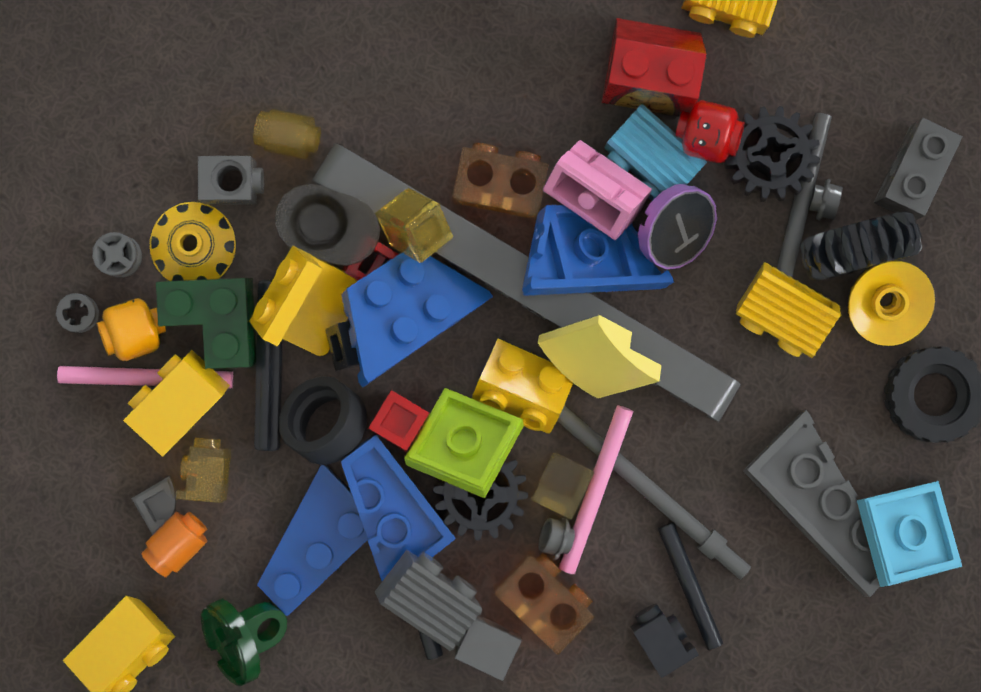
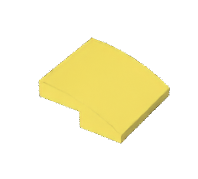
(598, 357)

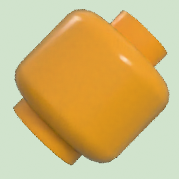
(130, 329)

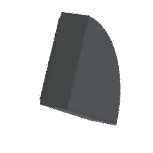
(157, 503)

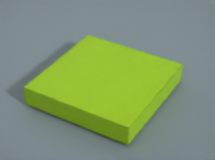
(464, 442)

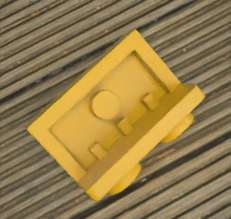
(523, 386)

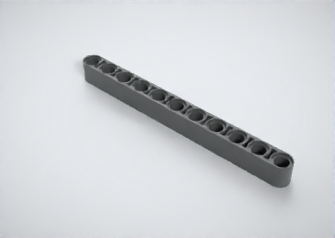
(505, 269)

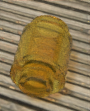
(286, 133)

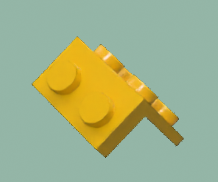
(302, 302)

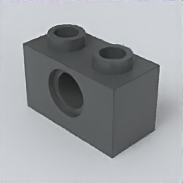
(918, 168)

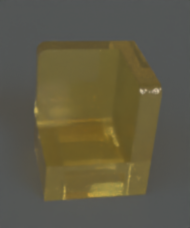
(414, 225)
(562, 485)

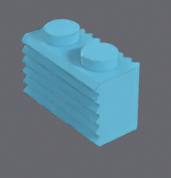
(652, 152)

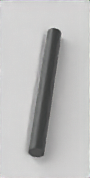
(802, 201)

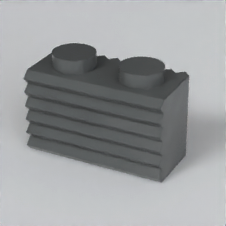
(429, 599)

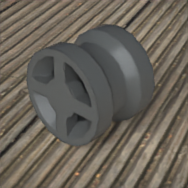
(109, 250)

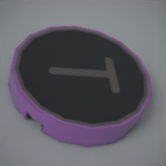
(677, 226)

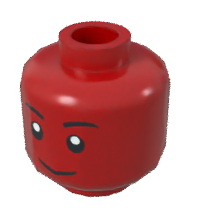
(710, 131)

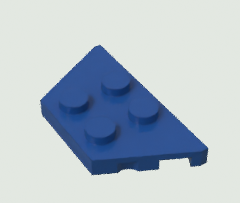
(579, 258)
(404, 309)

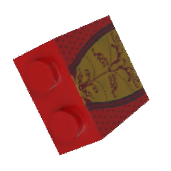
(654, 67)

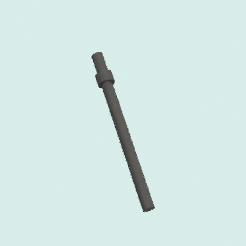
(710, 542)

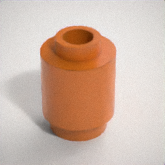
(175, 543)

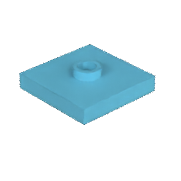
(909, 534)

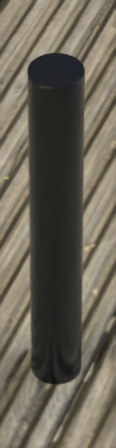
(690, 586)

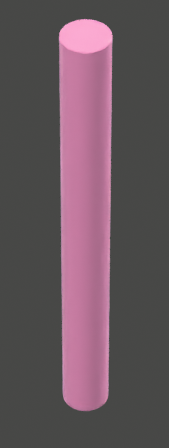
(118, 376)
(597, 487)

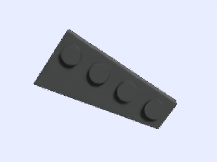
(811, 491)

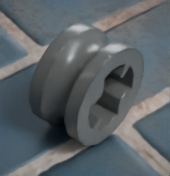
(68, 303)

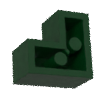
(221, 308)

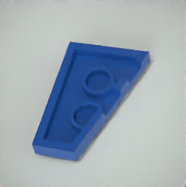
(391, 507)
(315, 543)

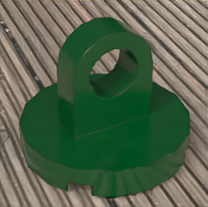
(237, 638)

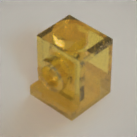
(205, 471)

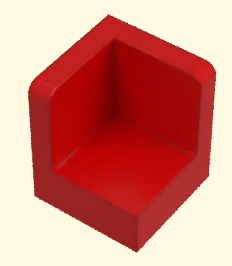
(399, 421)

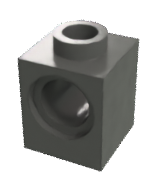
(211, 174)
(488, 647)

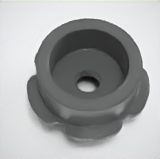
(826, 200)
(556, 537)

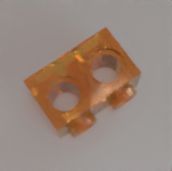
(498, 193)
(536, 608)

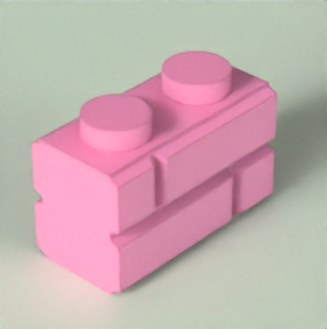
(597, 189)

